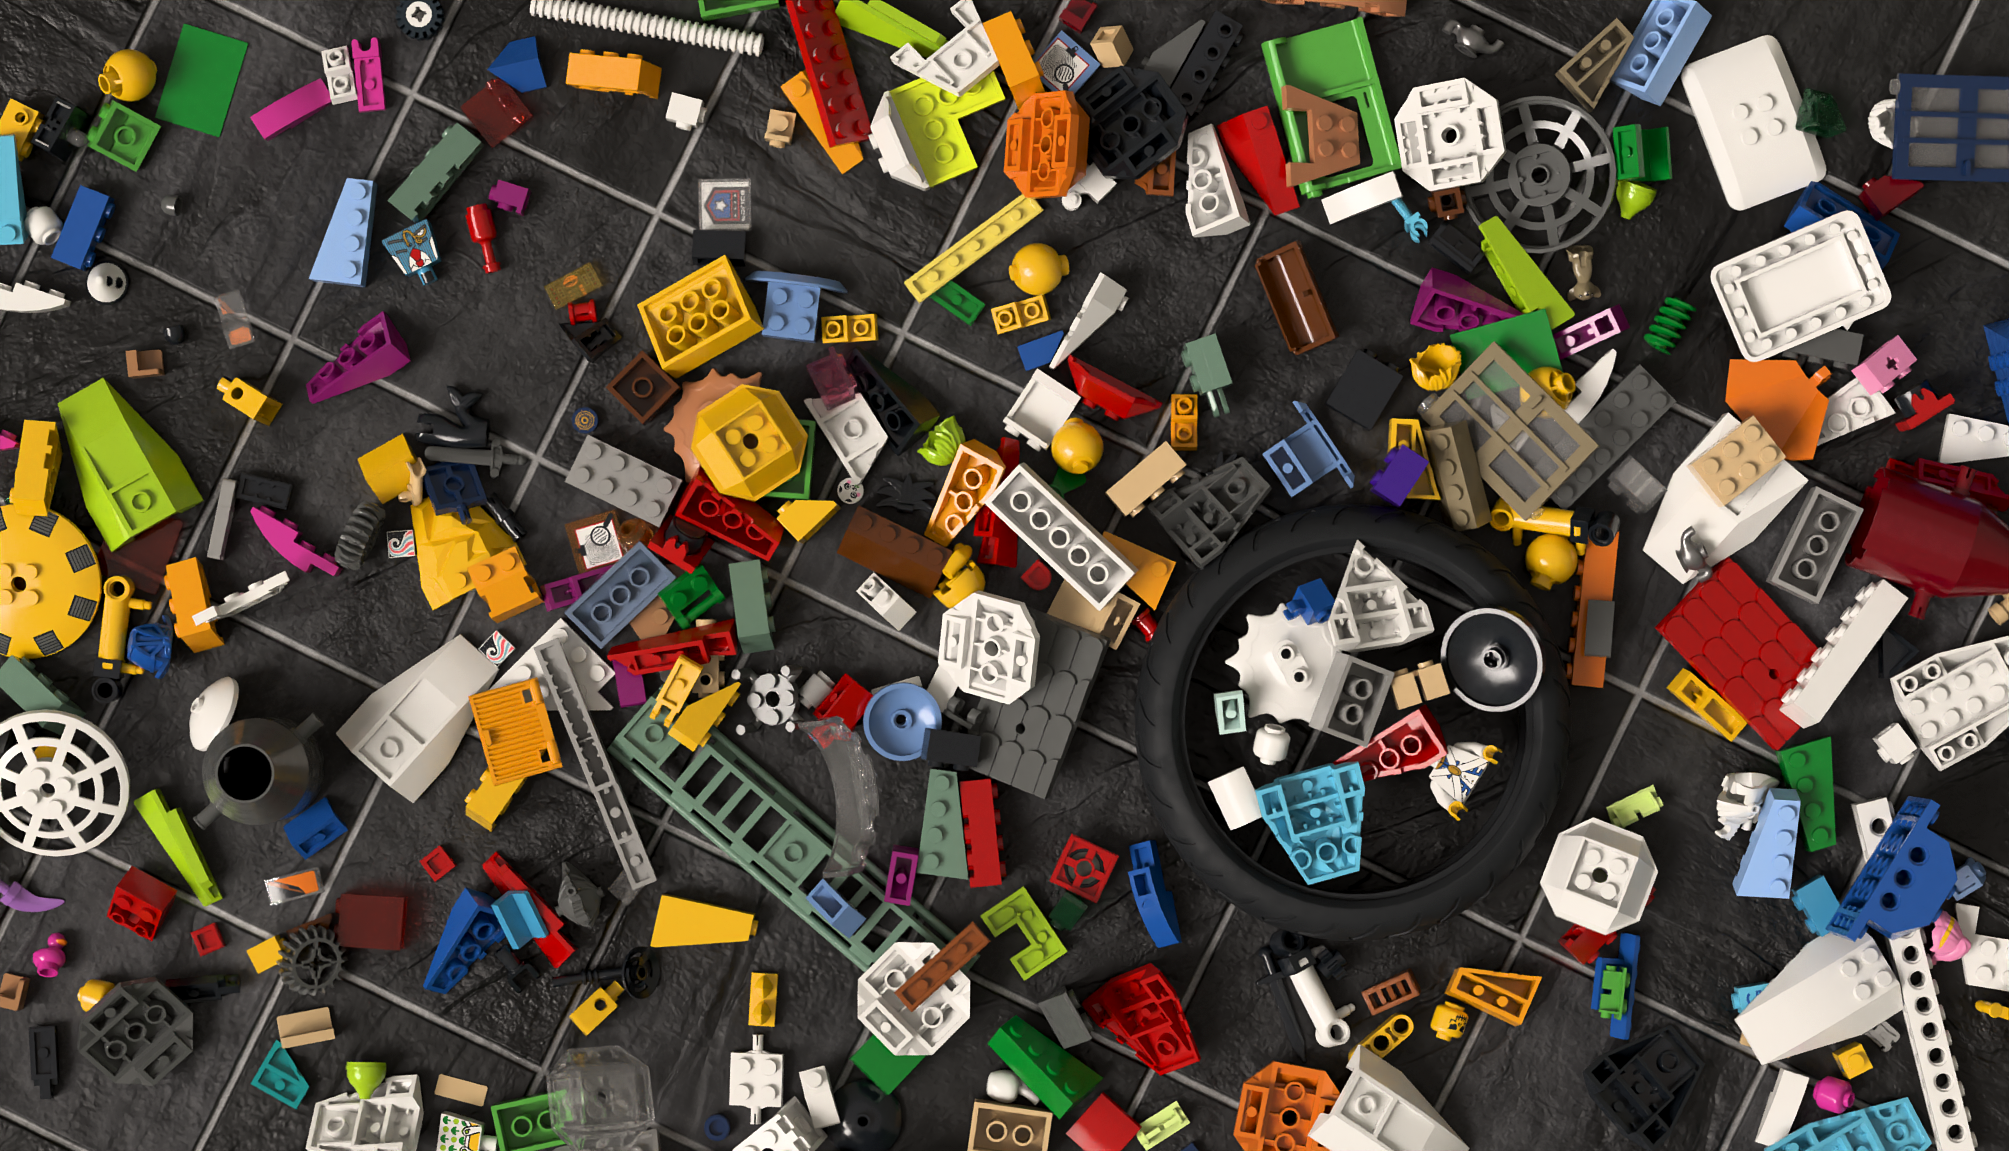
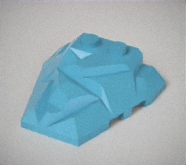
(1317, 818)

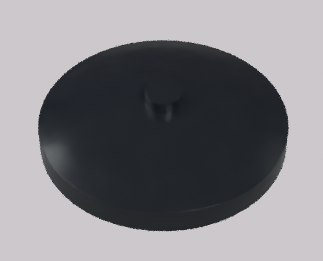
(1493, 658)

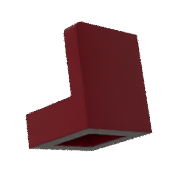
(1077, 14)

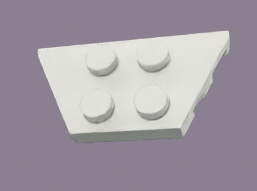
(852, 433)

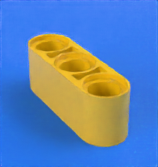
(1386, 1029)

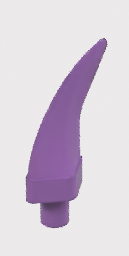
(23, 900)

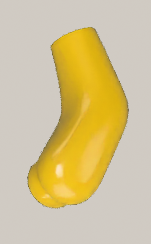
(957, 560)

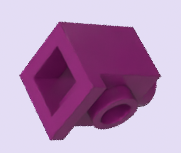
(510, 196)

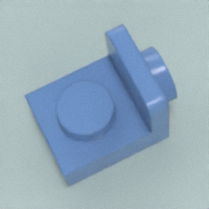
(1970, 877)

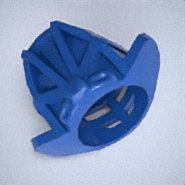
(151, 646)

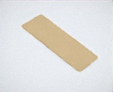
(461, 1090)

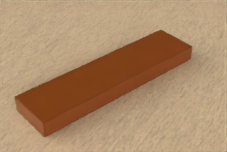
(942, 966)

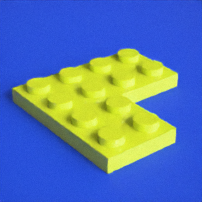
(933, 124)

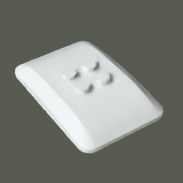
(1748, 122)
(1800, 286)

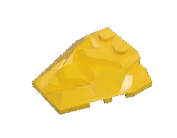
(450, 547)

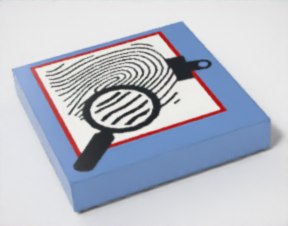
(1066, 65)

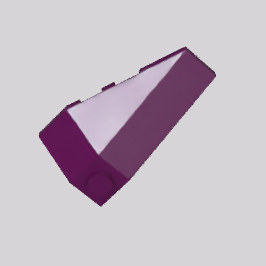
(1456, 304)
(368, 358)

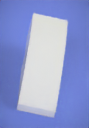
(1362, 197)
(1591, 386)
(1782, 1106)

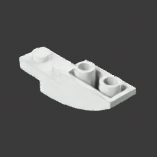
(29, 299)

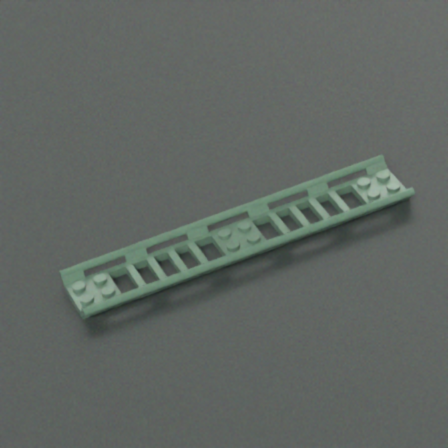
(791, 850)

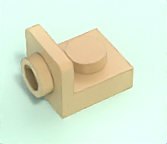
(780, 128)

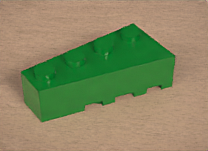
(1810, 772)

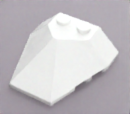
(382, 1123)

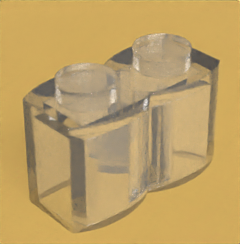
(1636, 485)

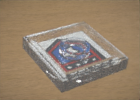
(725, 204)

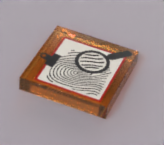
(595, 541)

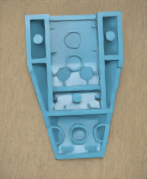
(1874, 1128)

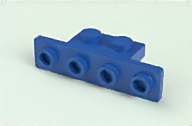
(1627, 958)

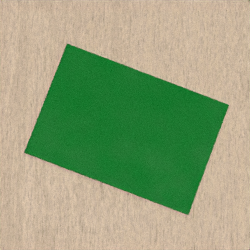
(201, 80)
(1523, 337)

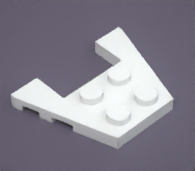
(958, 62)
(241, 601)
(1988, 957)

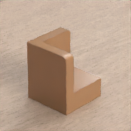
(145, 363)
(13, 991)

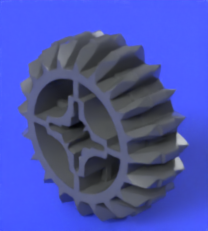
(359, 535)
(329, 963)

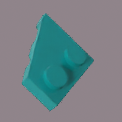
(281, 1077)

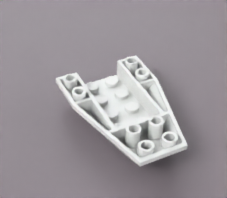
(1956, 700)
(419, 717)
(1382, 1113)

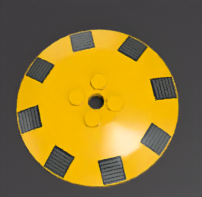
(59, 578)

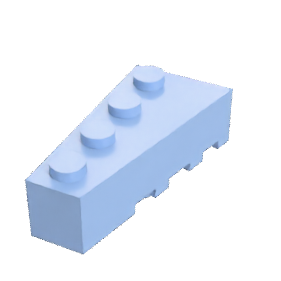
(347, 242)
(1770, 854)

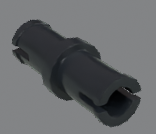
(505, 517)

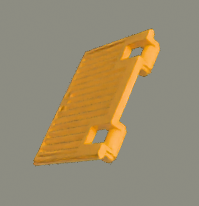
(514, 731)

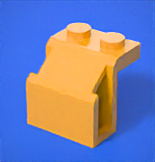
(505, 584)

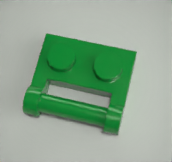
(686, 590)

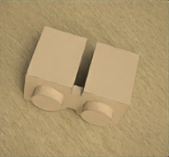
(1430, 679)

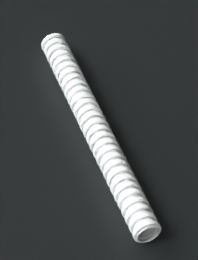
(649, 25)

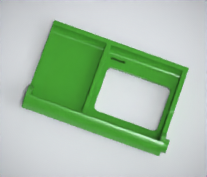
(1333, 66)

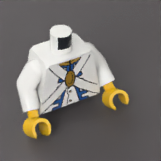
(1459, 772)

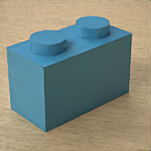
(1817, 903)

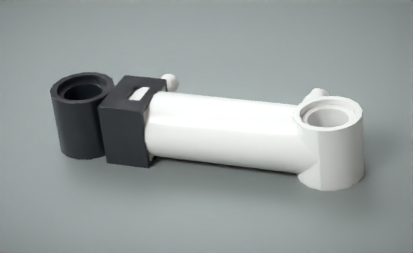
(1299, 966)

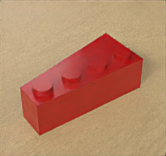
(729, 517)

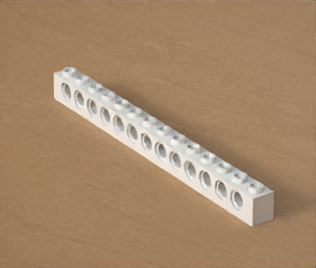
(1864, 815)

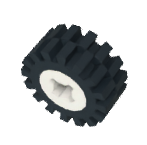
(422, 25)

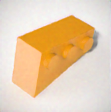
(1015, 57)
(613, 73)

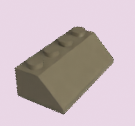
(1456, 475)

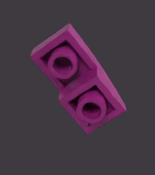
(629, 687)

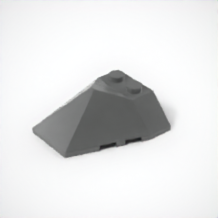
(1210, 510)

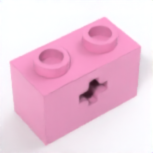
(1885, 365)

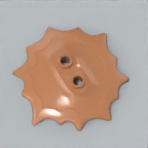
(694, 399)

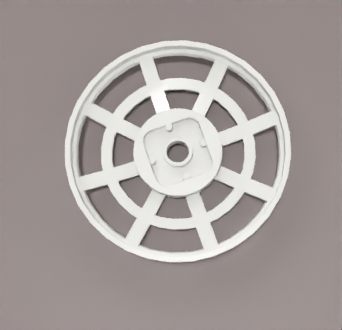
(63, 778)

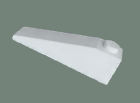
(1213, 195)
(1099, 306)

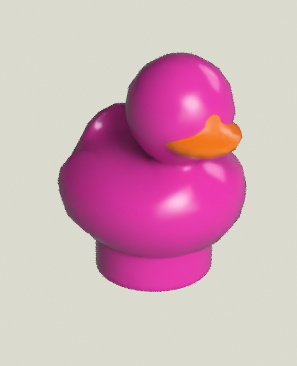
(50, 959)

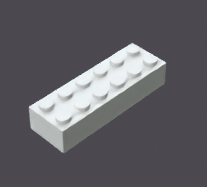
(1061, 536)
(1842, 653)

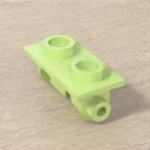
(1624, 811)
(1162, 1125)

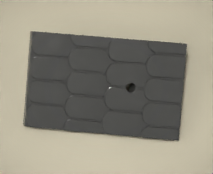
(1031, 736)

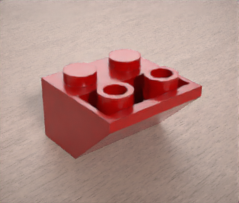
(141, 903)

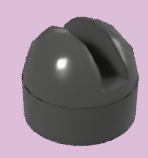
(172, 204)

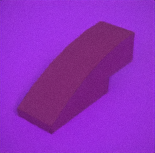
(568, 590)

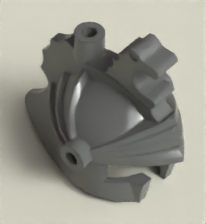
(578, 897)

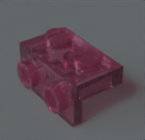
(832, 379)

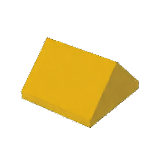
(387, 468)

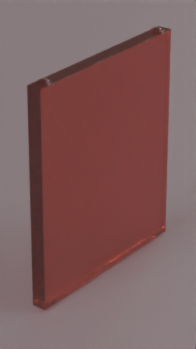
(143, 558)

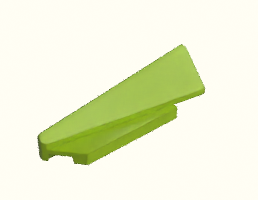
(888, 25)
(180, 844)

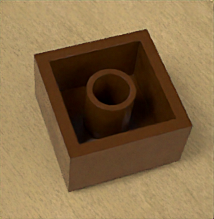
(643, 388)

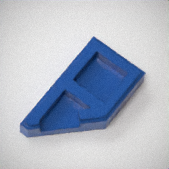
(1039, 351)

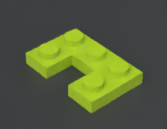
(1044, 945)

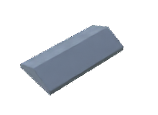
(620, 594)

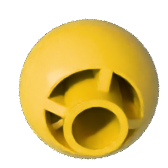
(128, 75)
(1038, 268)
(1555, 383)
(1077, 446)
(1550, 560)

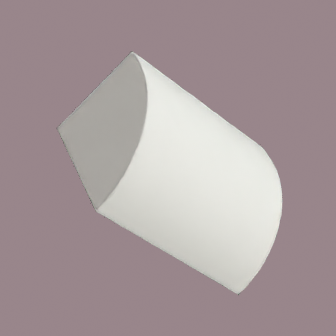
(1236, 798)

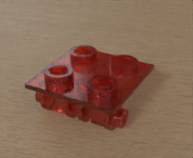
(496, 111)

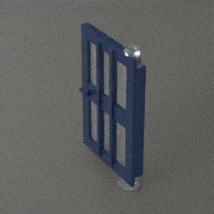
(1951, 127)

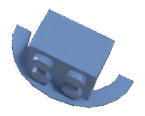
(792, 304)
(1306, 455)

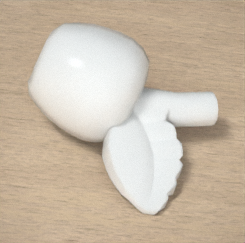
(1006, 1085)

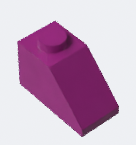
(901, 875)

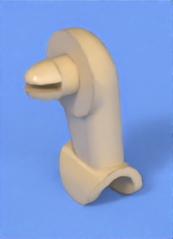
(415, 486)

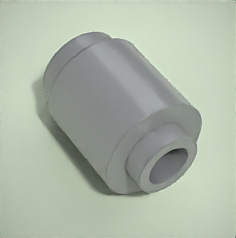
(815, 690)

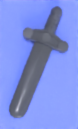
(492, 457)

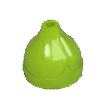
(1633, 197)
(365, 1077)

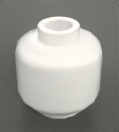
(43, 225)
(1271, 743)

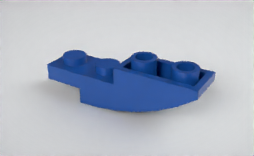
(1152, 899)

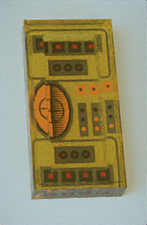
(573, 286)

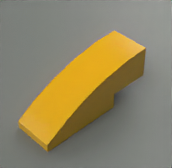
(1707, 704)

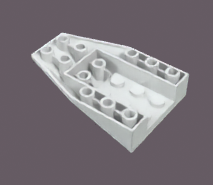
(1718, 528)

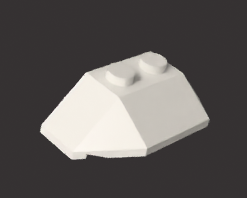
(895, 146)

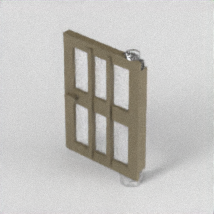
(1516, 428)

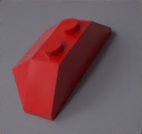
(1108, 392)

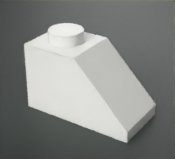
(819, 1097)

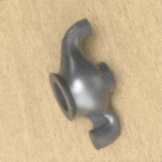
(1471, 39)
(1693, 556)

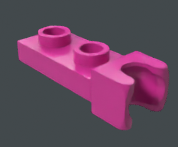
(369, 76)

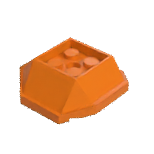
(1047, 145)
(1275, 1091)

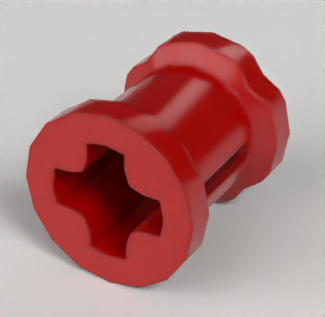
(582, 312)
(1146, 624)

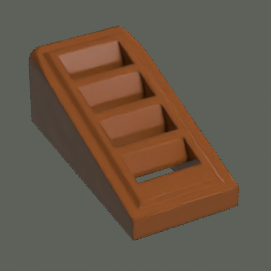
(1414, 992)

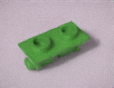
(1614, 1002)

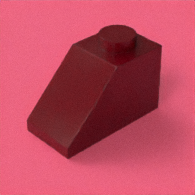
(1887, 194)

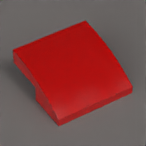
(1103, 1126)

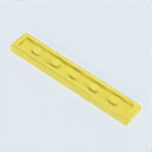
(972, 247)

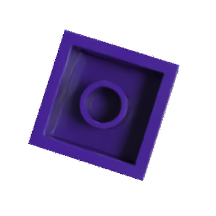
(1398, 476)

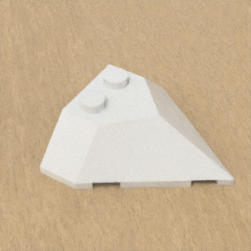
(1375, 607)

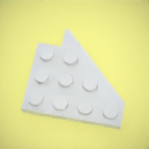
(588, 668)

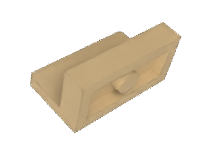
(305, 1027)

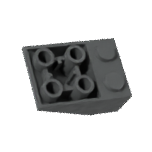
(1065, 1019)

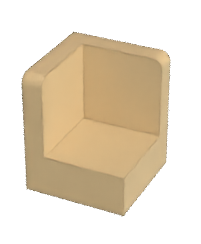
(1111, 46)

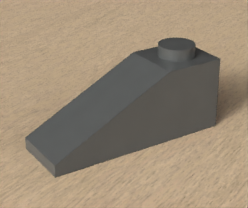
(1172, 55)

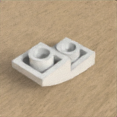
(339, 75)

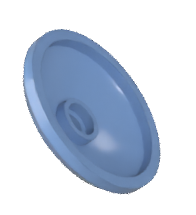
(904, 739)

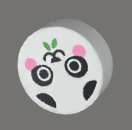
(849, 491)

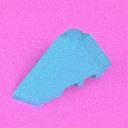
(11, 194)

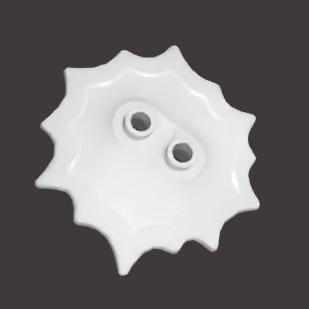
(1270, 678)

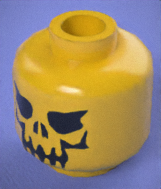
(1449, 1020)

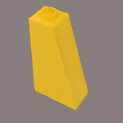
(695, 922)

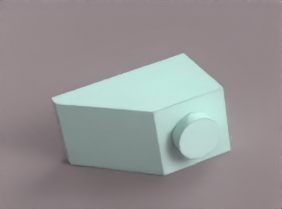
(1230, 711)

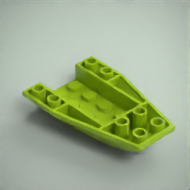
(123, 465)

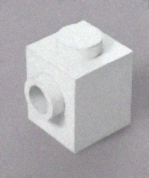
(686, 111)
(1894, 744)

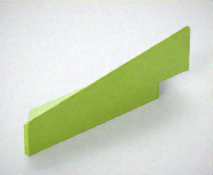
(1520, 275)

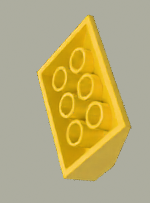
(699, 317)

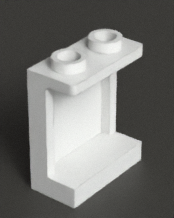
(1040, 410)

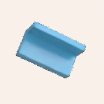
(519, 918)

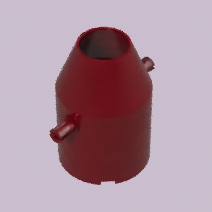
(1930, 539)

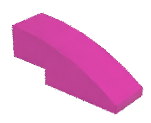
(292, 109)

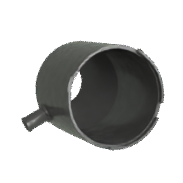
(295, 766)

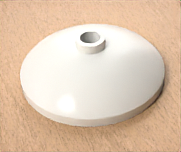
(212, 711)

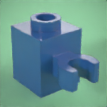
(1311, 602)

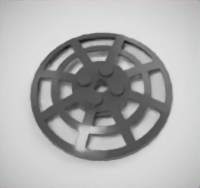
(1558, 171)

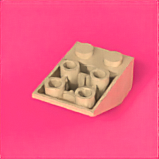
(1109, 622)

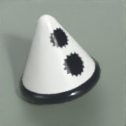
(107, 282)

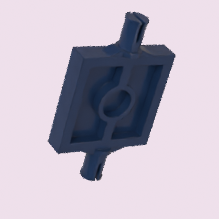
(454, 489)

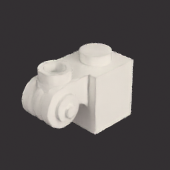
(1092, 184)

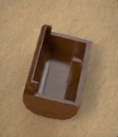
(1296, 298)

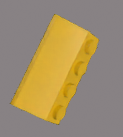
(806, 517)

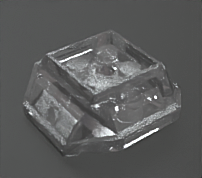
(574, 1102)

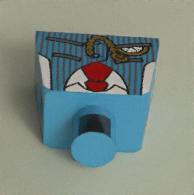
(415, 251)

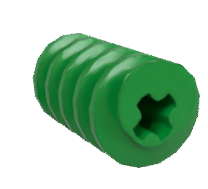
(1668, 324)

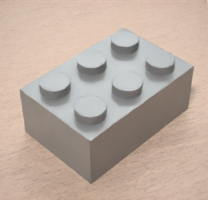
(1351, 699)

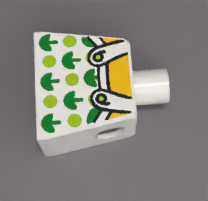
(463, 1134)

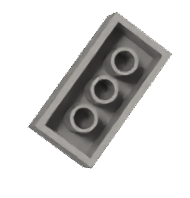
(624, 481)
(1814, 545)

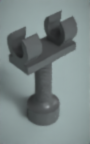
(974, 718)

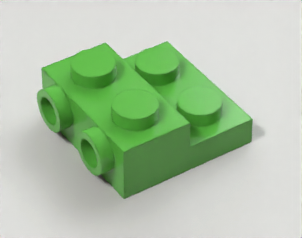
(122, 135)

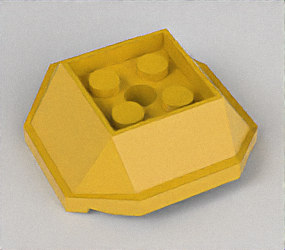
(720, 446)

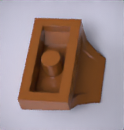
(1160, 179)

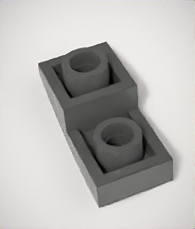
(1599, 628)

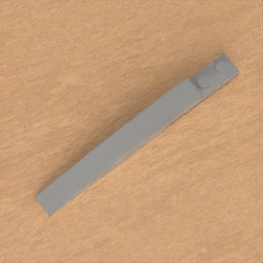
(595, 763)

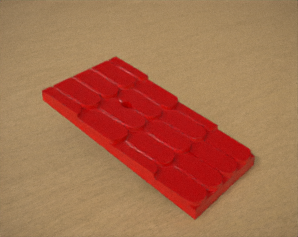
(1741, 647)

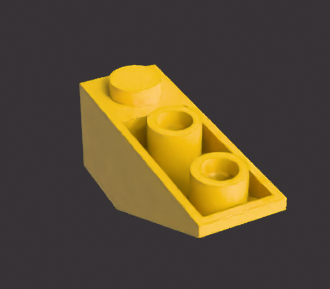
(697, 718)

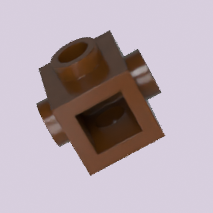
(1450, 210)

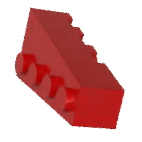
(981, 833)

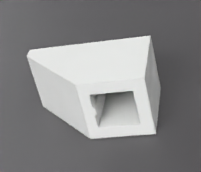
(886, 601)

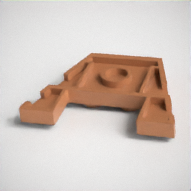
(1330, 134)

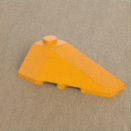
(969, 484)

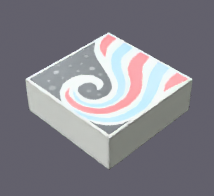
(401, 543)
(497, 648)

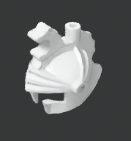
(1742, 801)

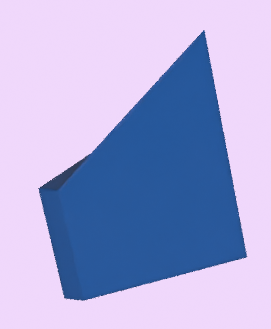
(520, 65)

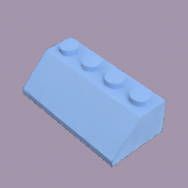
(1660, 48)

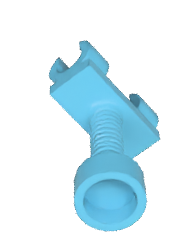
(1412, 222)

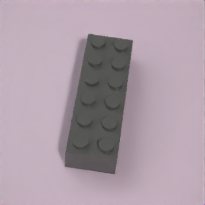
(1615, 425)

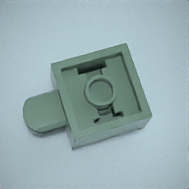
(1208, 370)

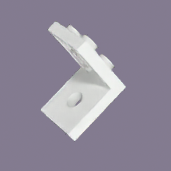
(786, 1131)

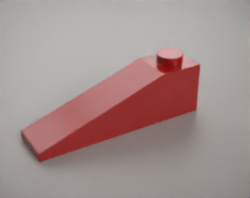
(1258, 154)
(1402, 747)

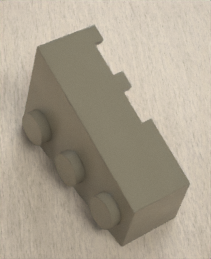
(1595, 64)

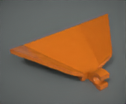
(1781, 401)

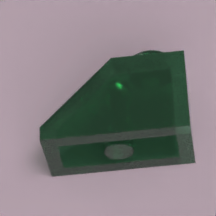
(1067, 911)

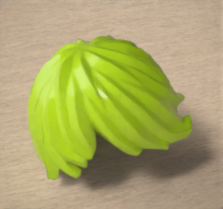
(943, 442)

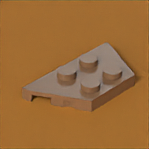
(655, 617)

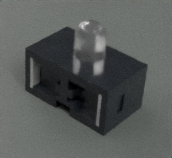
(62, 130)

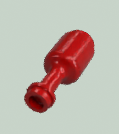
(483, 232)

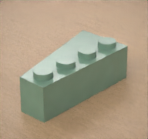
(436, 173)
(942, 836)

